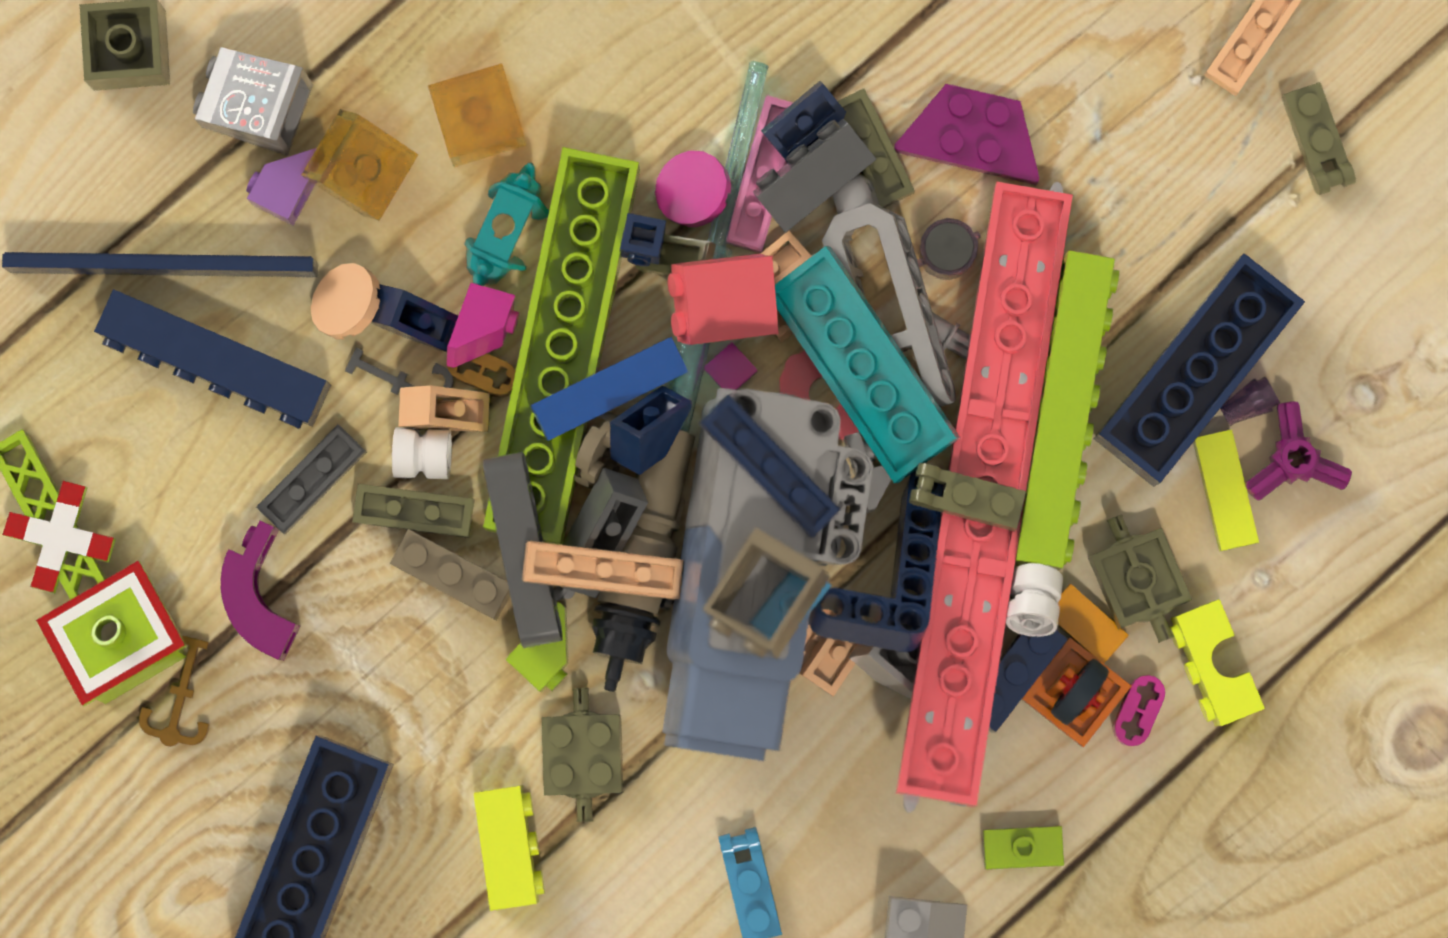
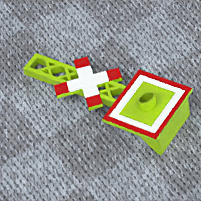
(145, 631)

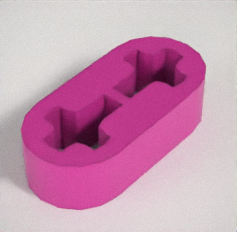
(1147, 714)

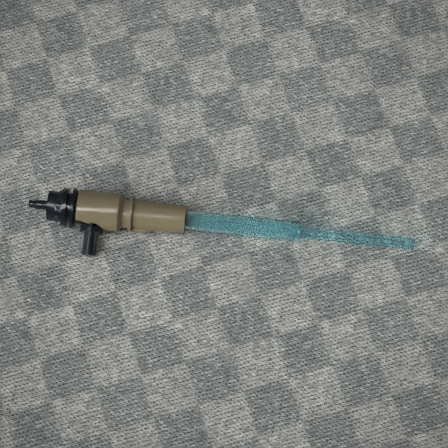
(626, 618)

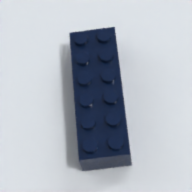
(1199, 370)
(316, 843)

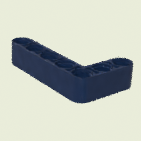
(901, 606)

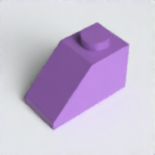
(281, 187)

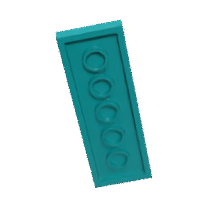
(863, 365)

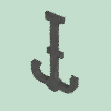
(398, 382)

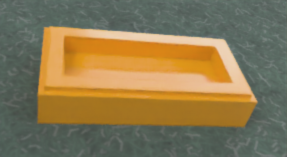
(1088, 624)

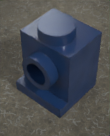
(642, 245)

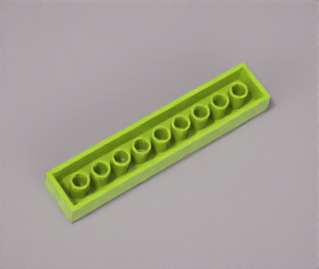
(567, 321)

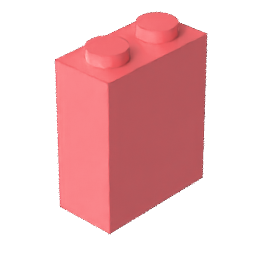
(723, 299)

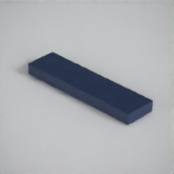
(769, 466)

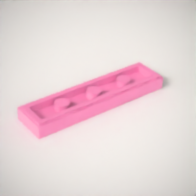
(750, 217)

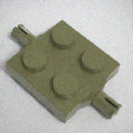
(1140, 578)
(582, 754)

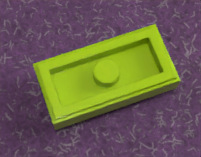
(1023, 847)

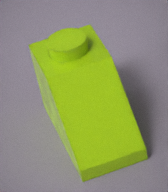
(543, 663)

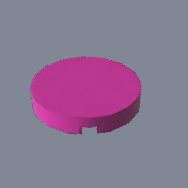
(692, 188)

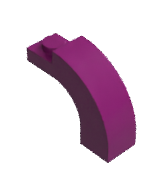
(243, 600)

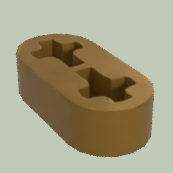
(482, 382)

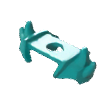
(515, 196)

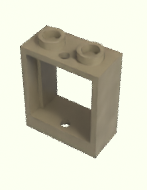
(756, 546)

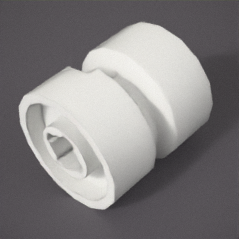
(421, 453)
(1036, 599)

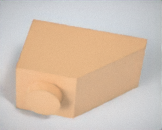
(443, 409)

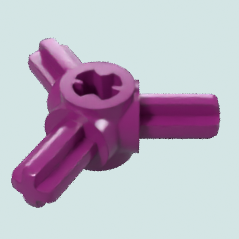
(1280, 468)

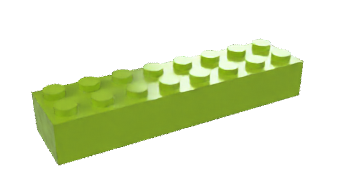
(1064, 409)

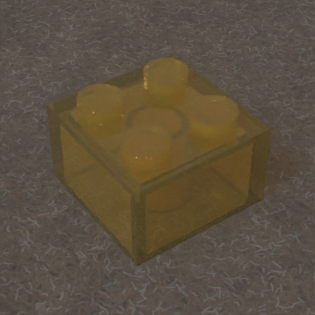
(477, 115)
(359, 164)

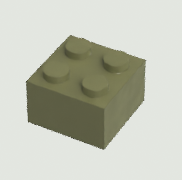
(124, 44)

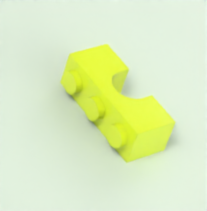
(1223, 697)

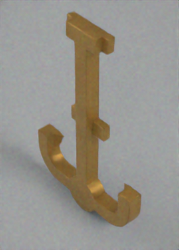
(171, 735)

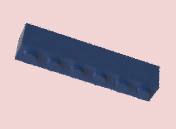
(213, 358)

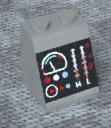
(253, 99)

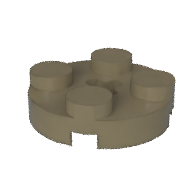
(595, 453)

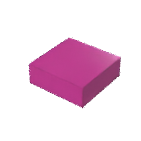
(730, 368)

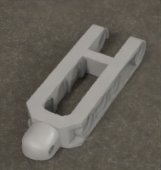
(858, 207)

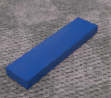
(609, 388)

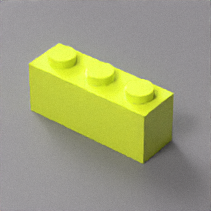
(508, 847)

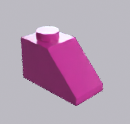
(481, 324)

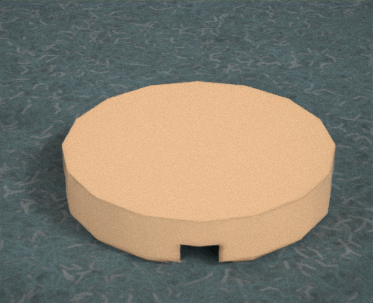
(345, 301)

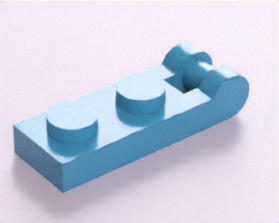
(750, 886)

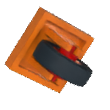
(1076, 692)

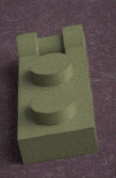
(1318, 137)
(968, 497)

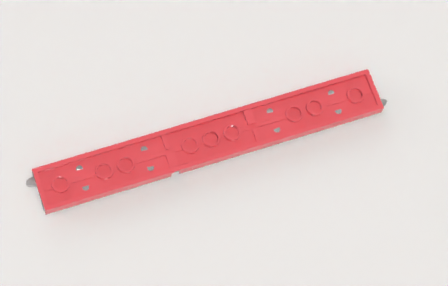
(996, 442)

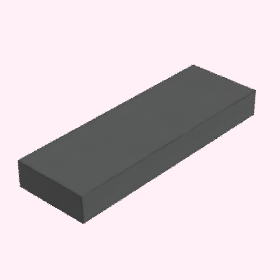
(311, 479)

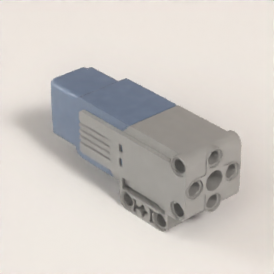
(718, 690)

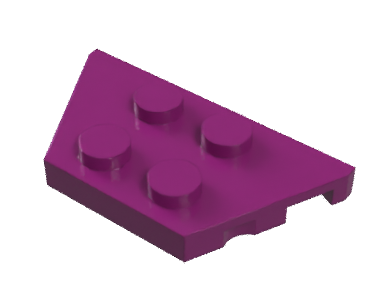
(974, 134)

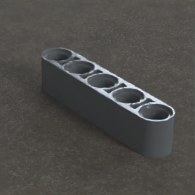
(515, 525)

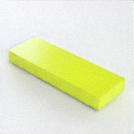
(1225, 490)

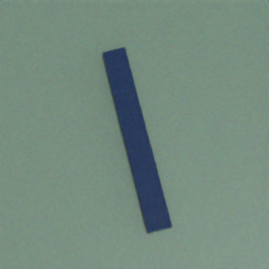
(160, 264)

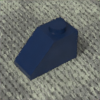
(414, 318)
(648, 429)

